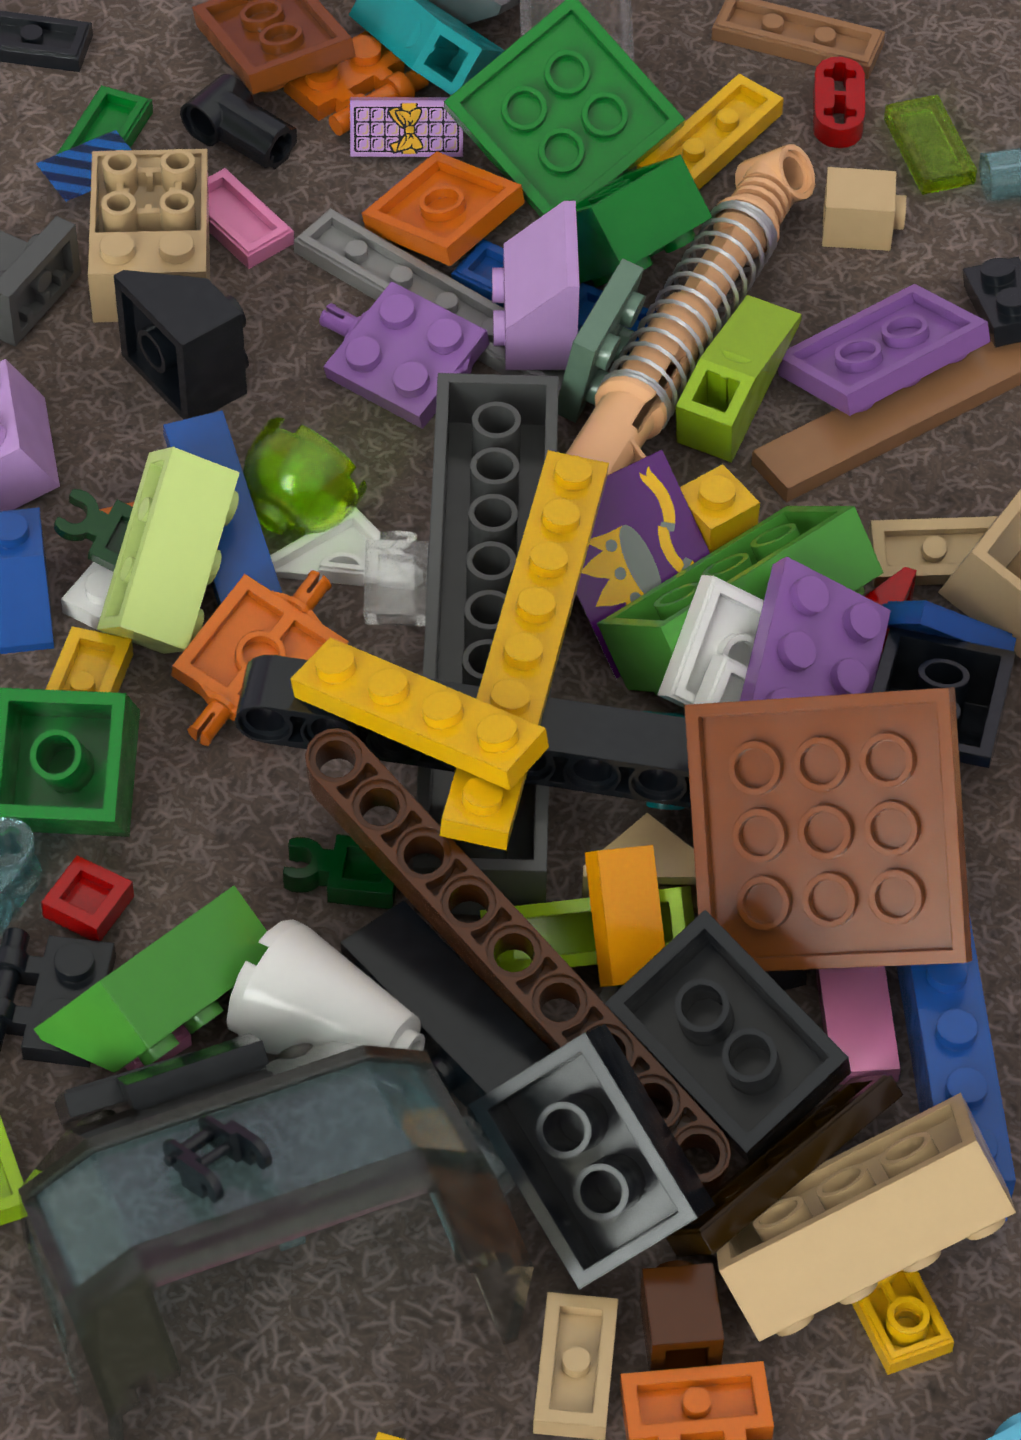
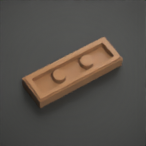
(796, 33)

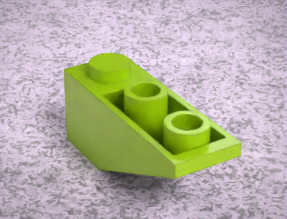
(734, 377)

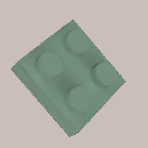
(601, 339)

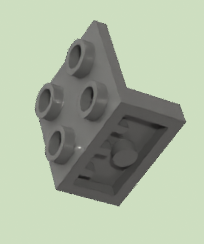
(35, 276)

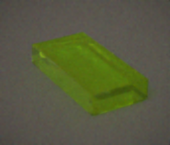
(930, 144)

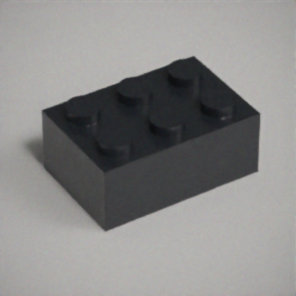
(730, 1036)
(591, 1155)

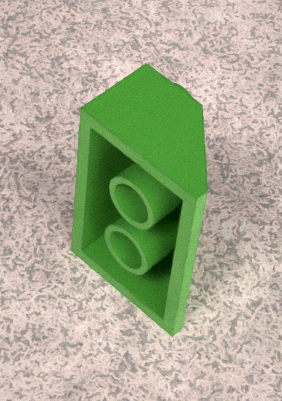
(161, 988)

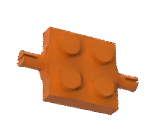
(246, 626)

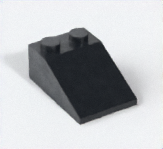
(975, 670)

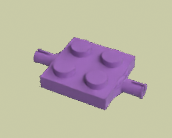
(399, 350)

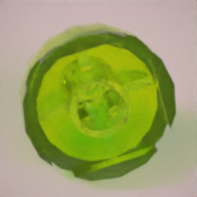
(299, 480)

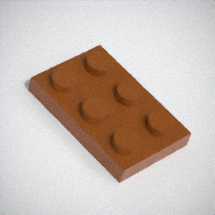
(274, 39)

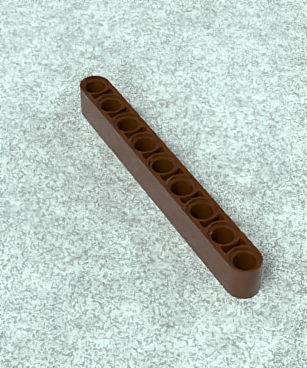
(499, 930)

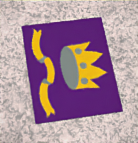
(637, 540)

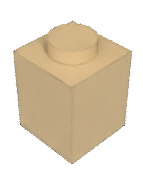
(861, 209)

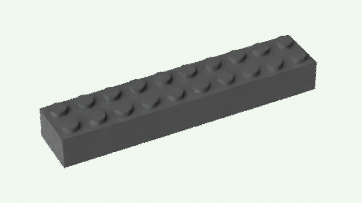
(484, 481)

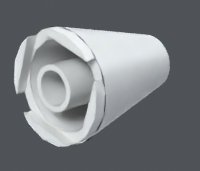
(314, 997)

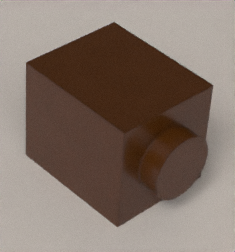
(681, 1316)

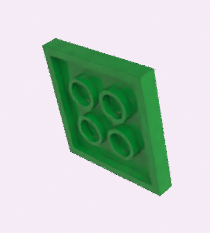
(564, 110)

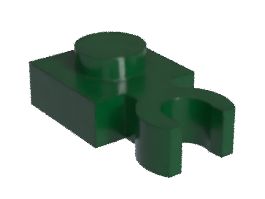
(101, 528)
(344, 870)

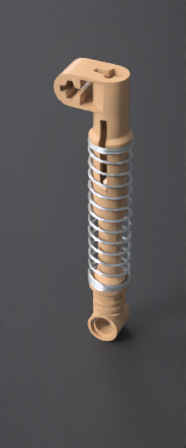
(743, 231)

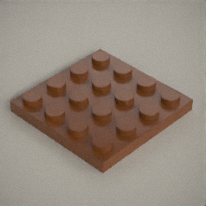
(832, 828)

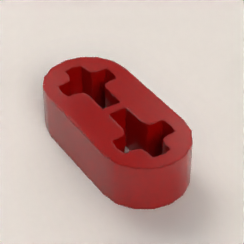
(848, 102)

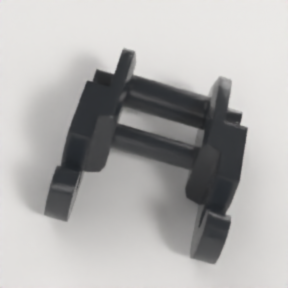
(227, 1140)

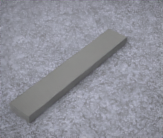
(373, 262)

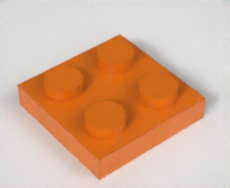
(443, 208)

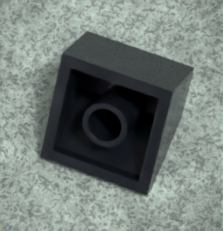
(182, 339)

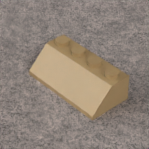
(866, 1218)

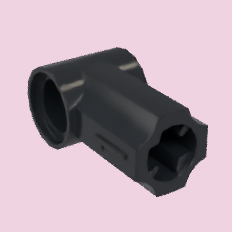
(229, 115)

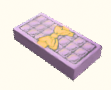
(403, 127)

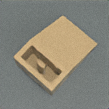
(146, 218)

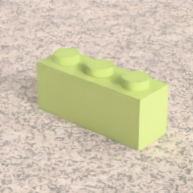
(170, 550)

